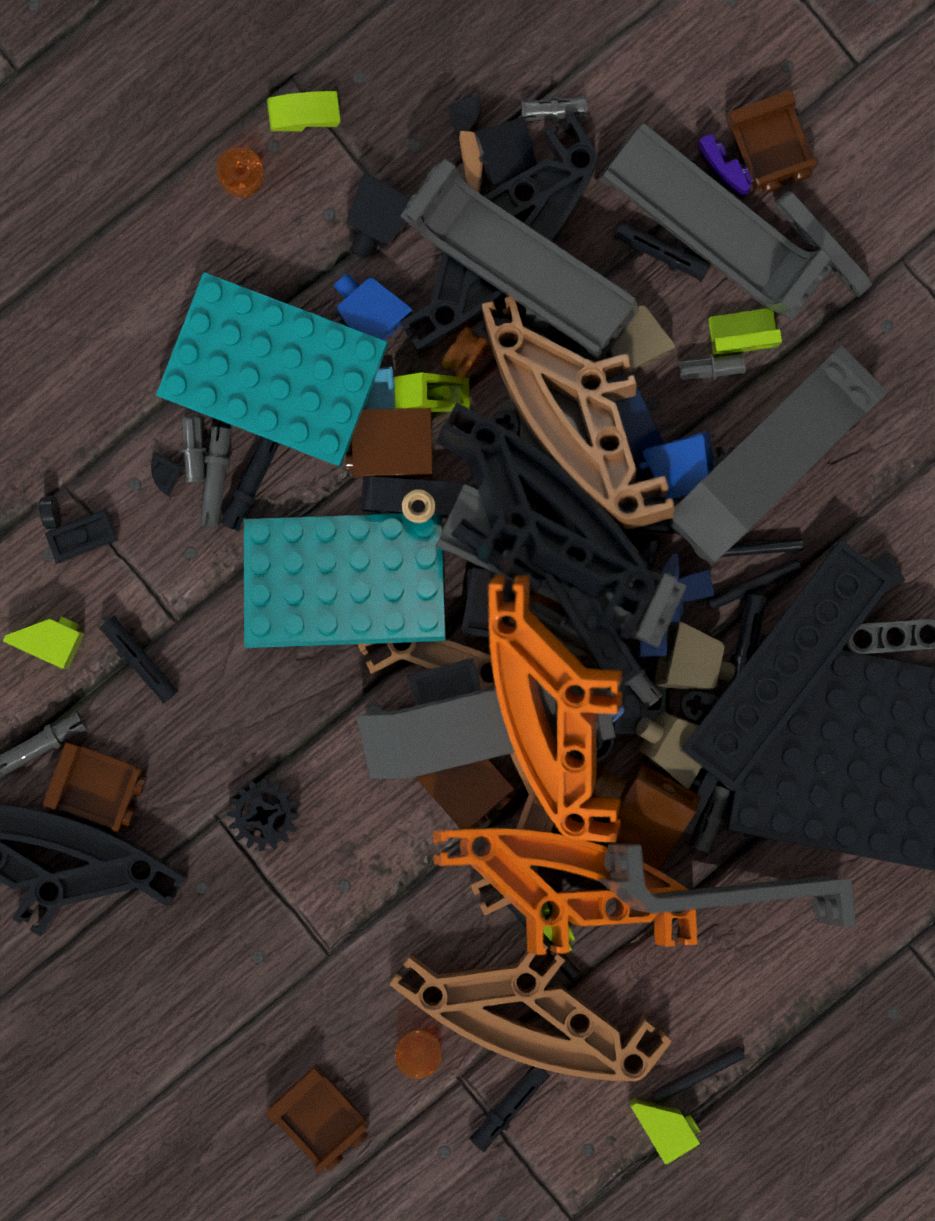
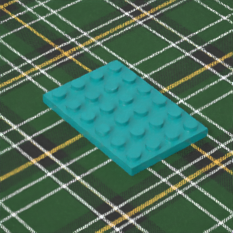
(272, 369)
(342, 581)

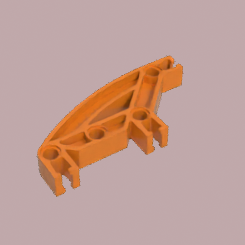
(532, 654)
(507, 867)

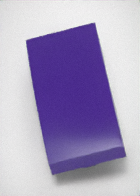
(730, 174)

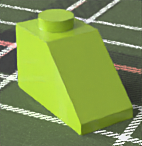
(431, 391)
(49, 641)
(666, 1128)

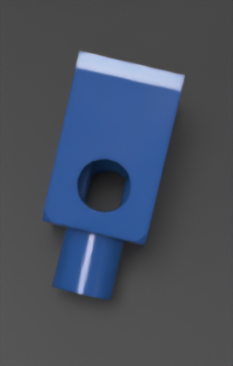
(370, 307)
(682, 463)

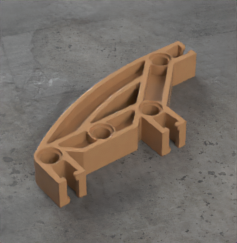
(542, 364)
(584, 1052)

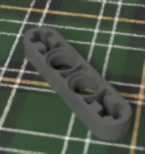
(820, 239)

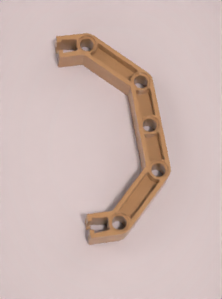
(441, 653)

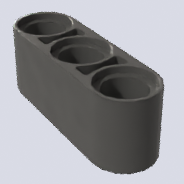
(877, 637)

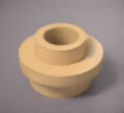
(423, 496)

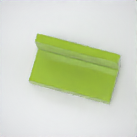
(743, 332)

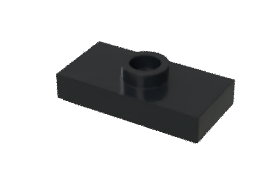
(81, 536)

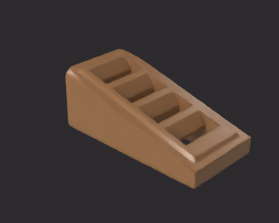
(470, 155)

